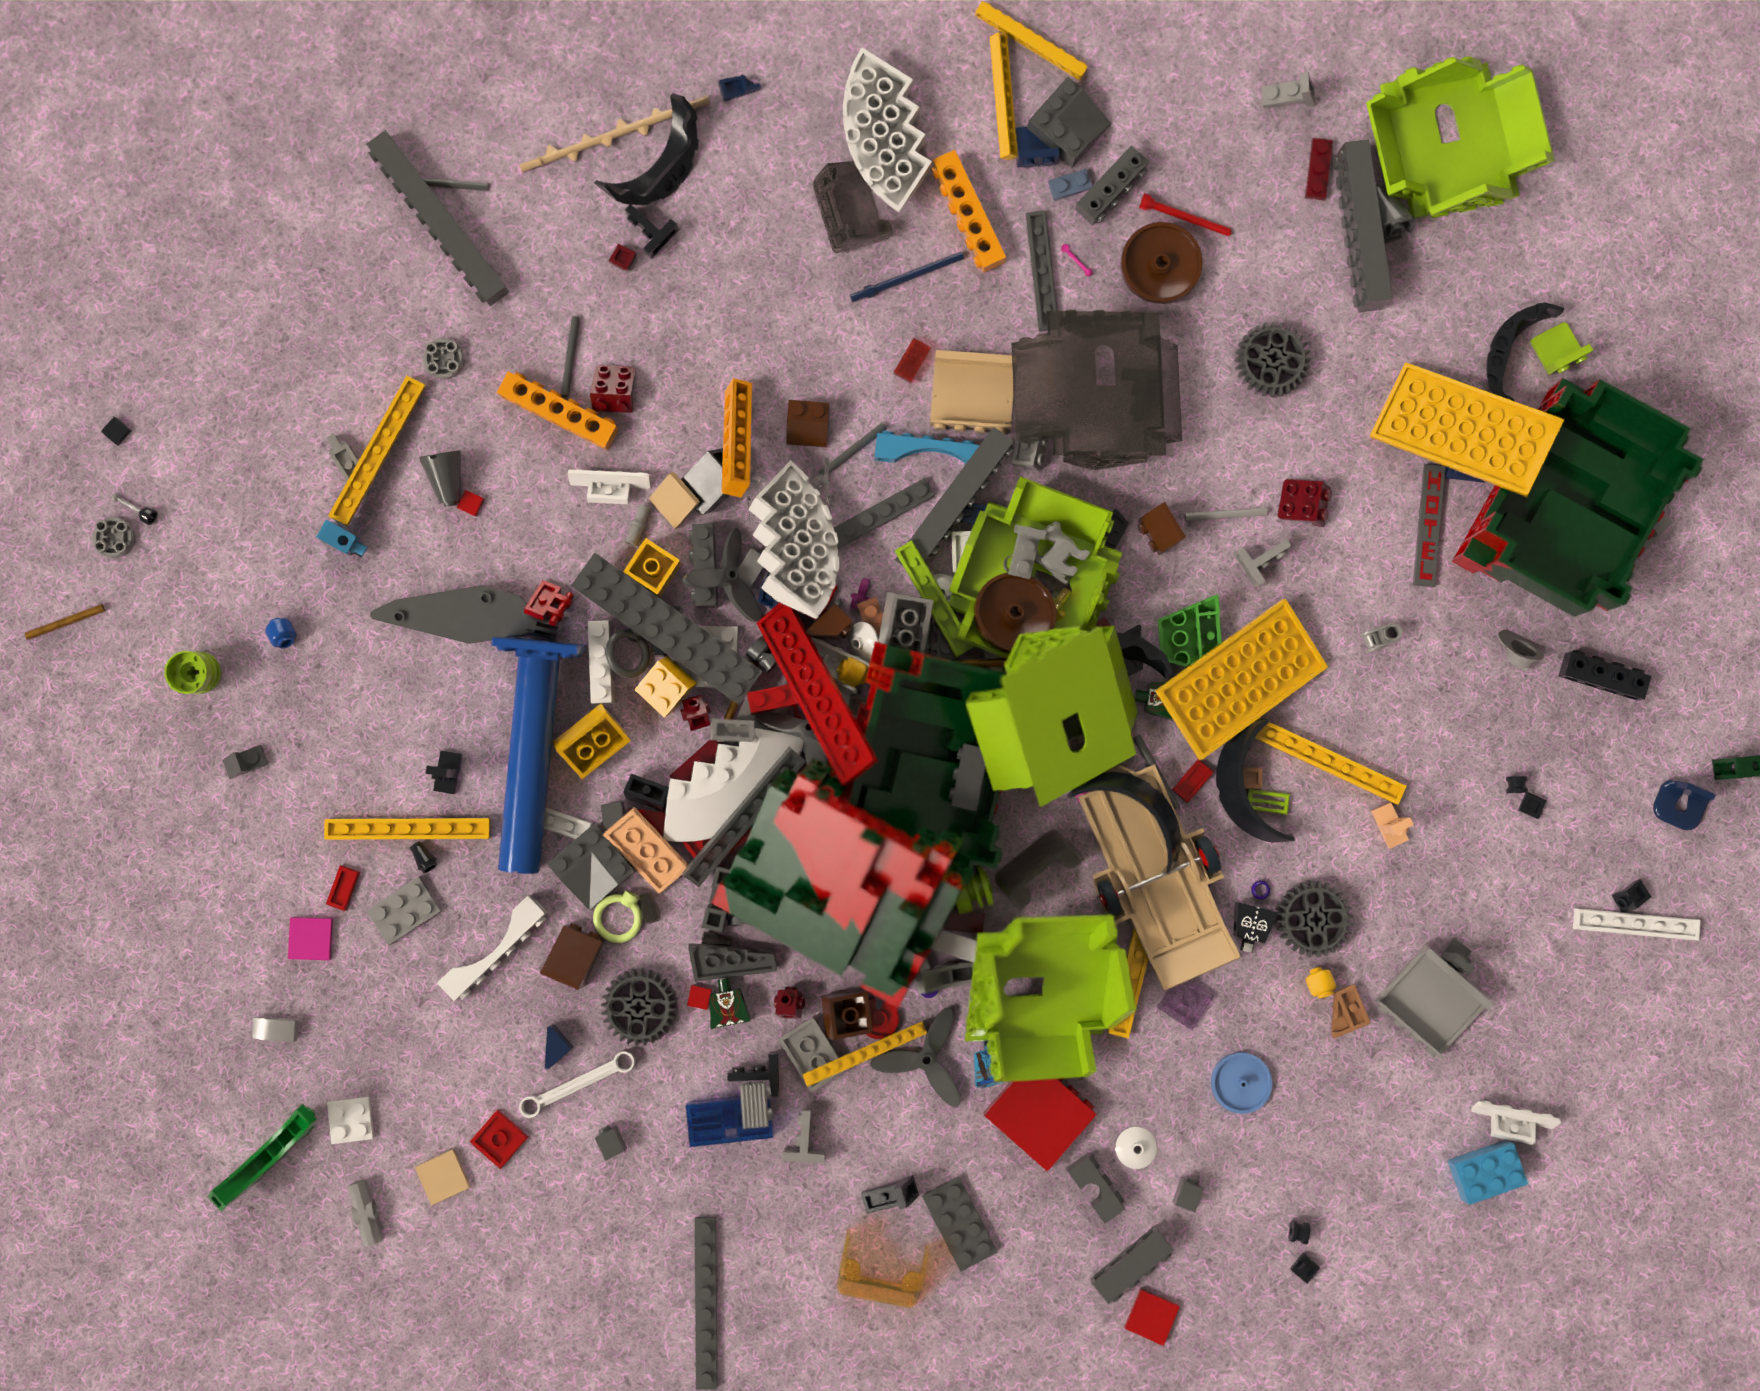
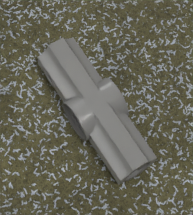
(364, 1213)

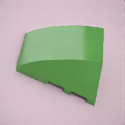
(1190, 632)

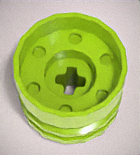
(181, 672)
(978, 888)

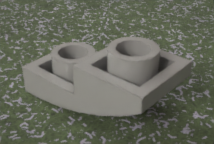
(749, 567)
(274, 1029)

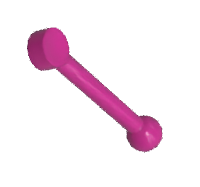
(1065, 248)

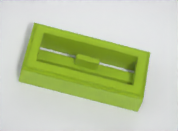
(1267, 793)

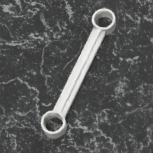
(577, 1084)

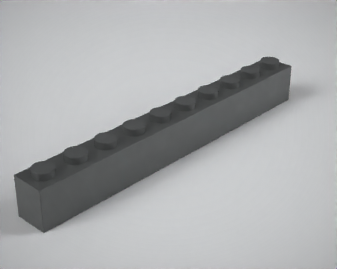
(436, 216)

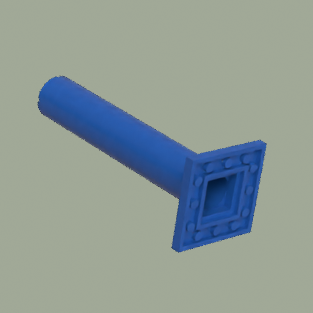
(530, 748)

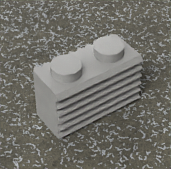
(754, 1104)

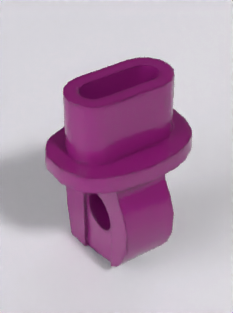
(861, 596)

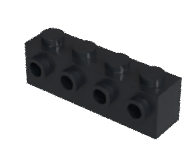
(1604, 675)

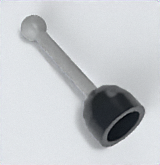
(144, 513)

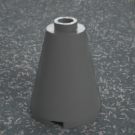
(1394, 216)
(444, 475)

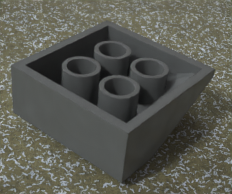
(1069, 122)
(591, 866)

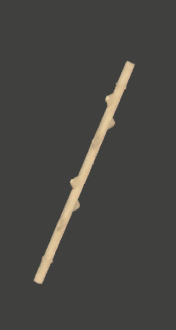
(606, 138)

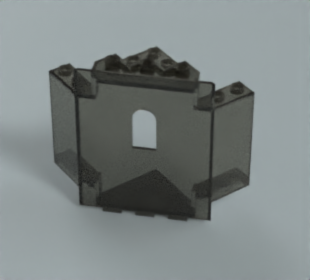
(1093, 422)

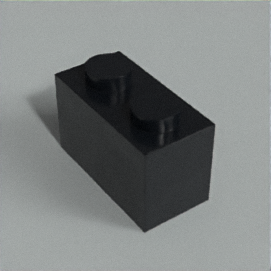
(646, 792)

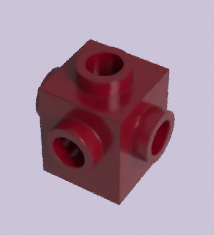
(695, 712)
(789, 1003)

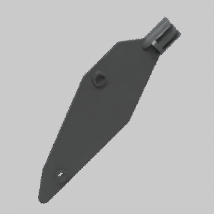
(466, 615)

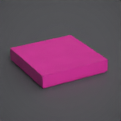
(310, 938)

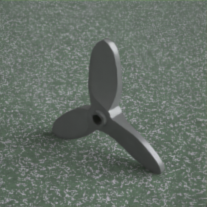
(729, 579)
(799, 728)
(906, 1060)

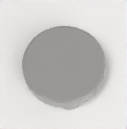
(443, 358)
(113, 537)

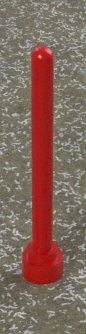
(1149, 203)

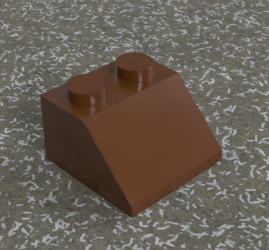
(807, 423)
(1161, 529)
(831, 625)
(846, 1014)

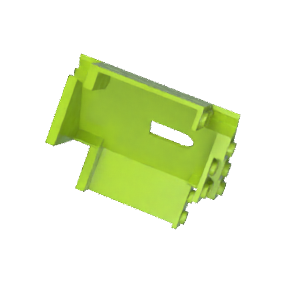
(1497, 126)
(994, 541)
(1046, 682)
(1082, 994)

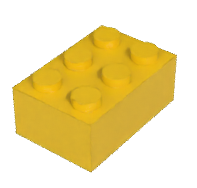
(591, 741)

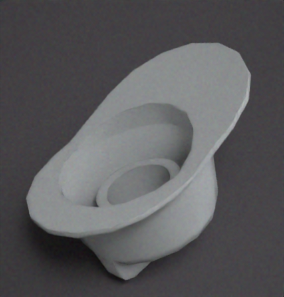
(1519, 650)

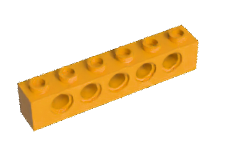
(951, 164)
(510, 390)
(737, 438)

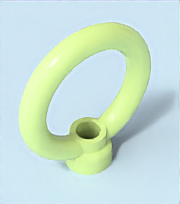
(629, 900)

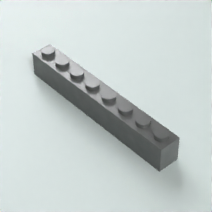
(961, 493)

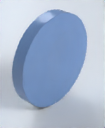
(1241, 1082)

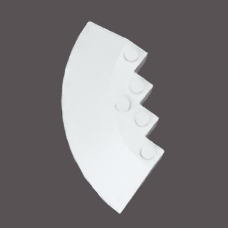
(881, 130)
(798, 542)
(702, 806)

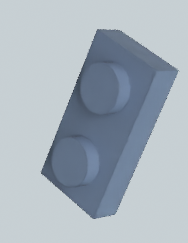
(1070, 184)

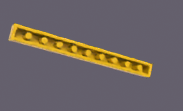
(1030, 40)
(1003, 96)
(864, 1054)

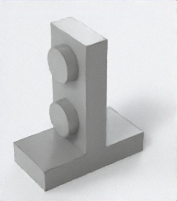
(1290, 92)
(1025, 550)
(1262, 561)
(732, 730)
(802, 1141)

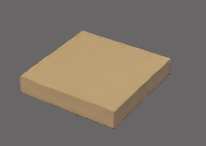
(674, 500)
(442, 1177)

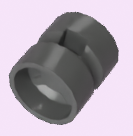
(762, 654)

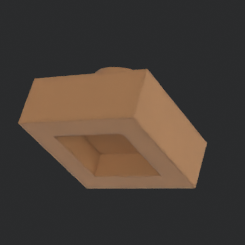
(1252, 778)

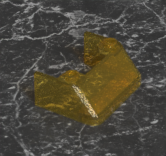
(899, 1294)

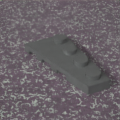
(728, 961)

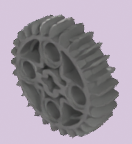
(1265, 363)
(1309, 911)
(611, 1012)

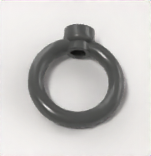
(634, 637)

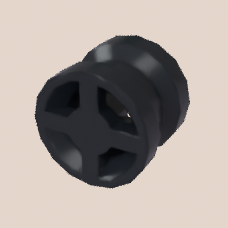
(1517, 784)
(1299, 1232)

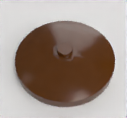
(1161, 262)
(1013, 607)

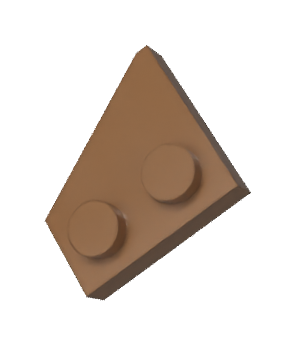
(1347, 1012)

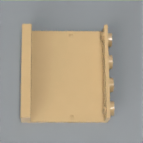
(972, 391)

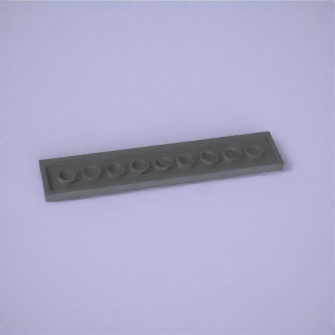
(666, 628)

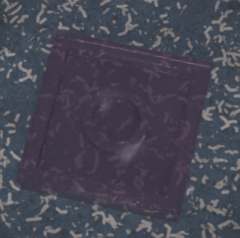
(1185, 1003)

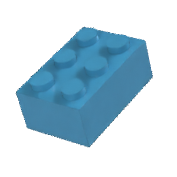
(1487, 1172)

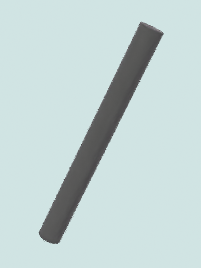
(457, 184)
(570, 356)
(854, 448)
(1150, 761)

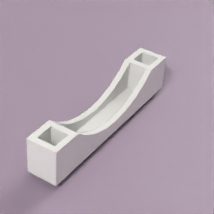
(524, 918)

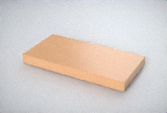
(646, 850)

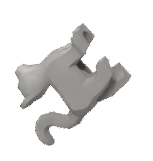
(1056, 557)

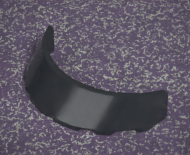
(671, 166)
(1504, 337)
(1139, 649)
(1232, 789)
(1147, 796)

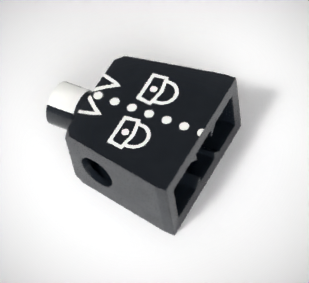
(1252, 925)

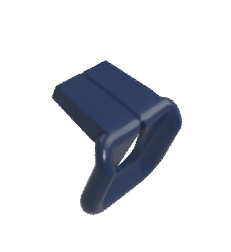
(1669, 794)

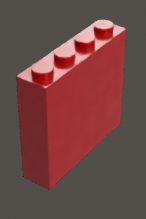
(1040, 1117)

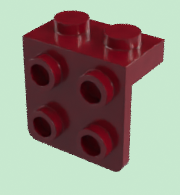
(612, 388)
(1304, 501)

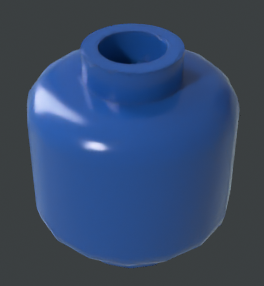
(280, 633)

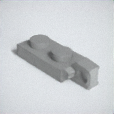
(342, 456)

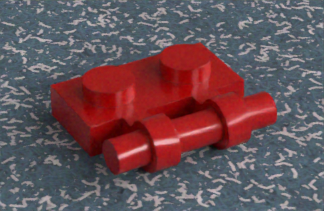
(543, 600)

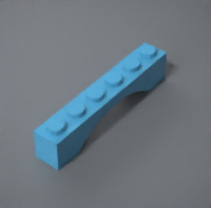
(895, 447)

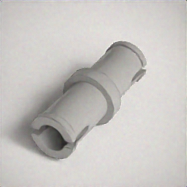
(637, 525)

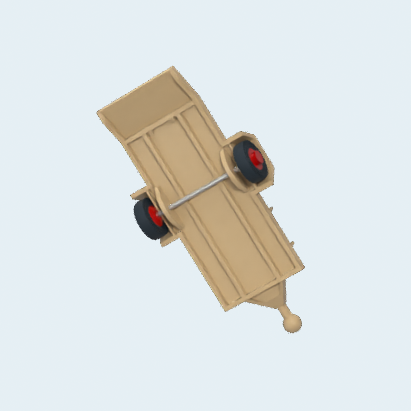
(1169, 911)

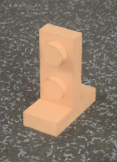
(1391, 826)

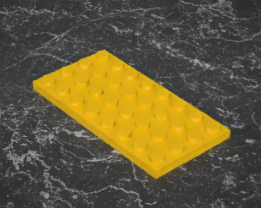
(1467, 429)
(1241, 679)

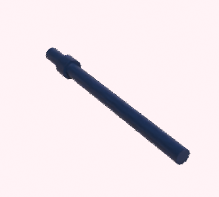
(870, 291)

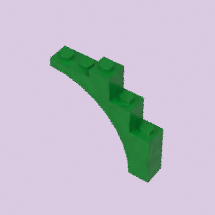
(267, 1156)

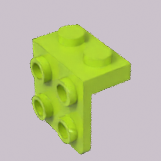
(1559, 349)

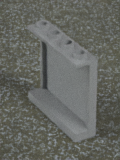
(1432, 1001)

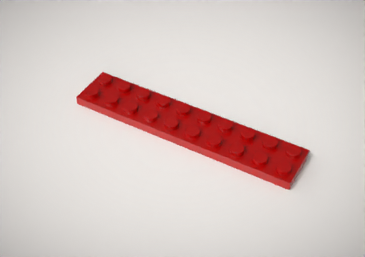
(817, 693)

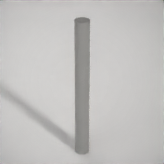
(1226, 514)

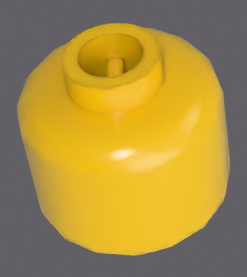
(852, 672)
(1320, 983)

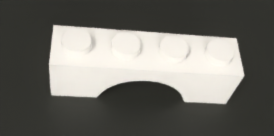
(600, 672)

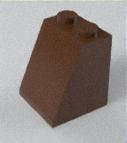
(573, 956)

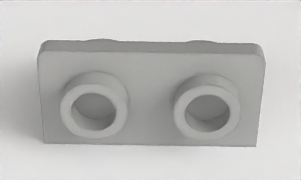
(1030, 454)

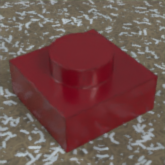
(622, 257)

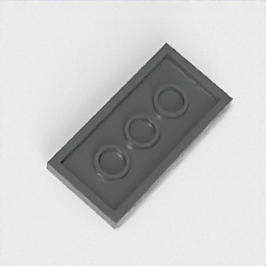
(959, 1223)

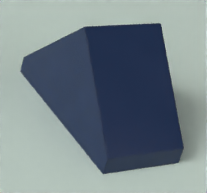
(556, 1046)

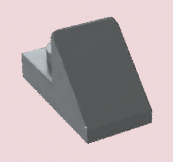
(246, 761)

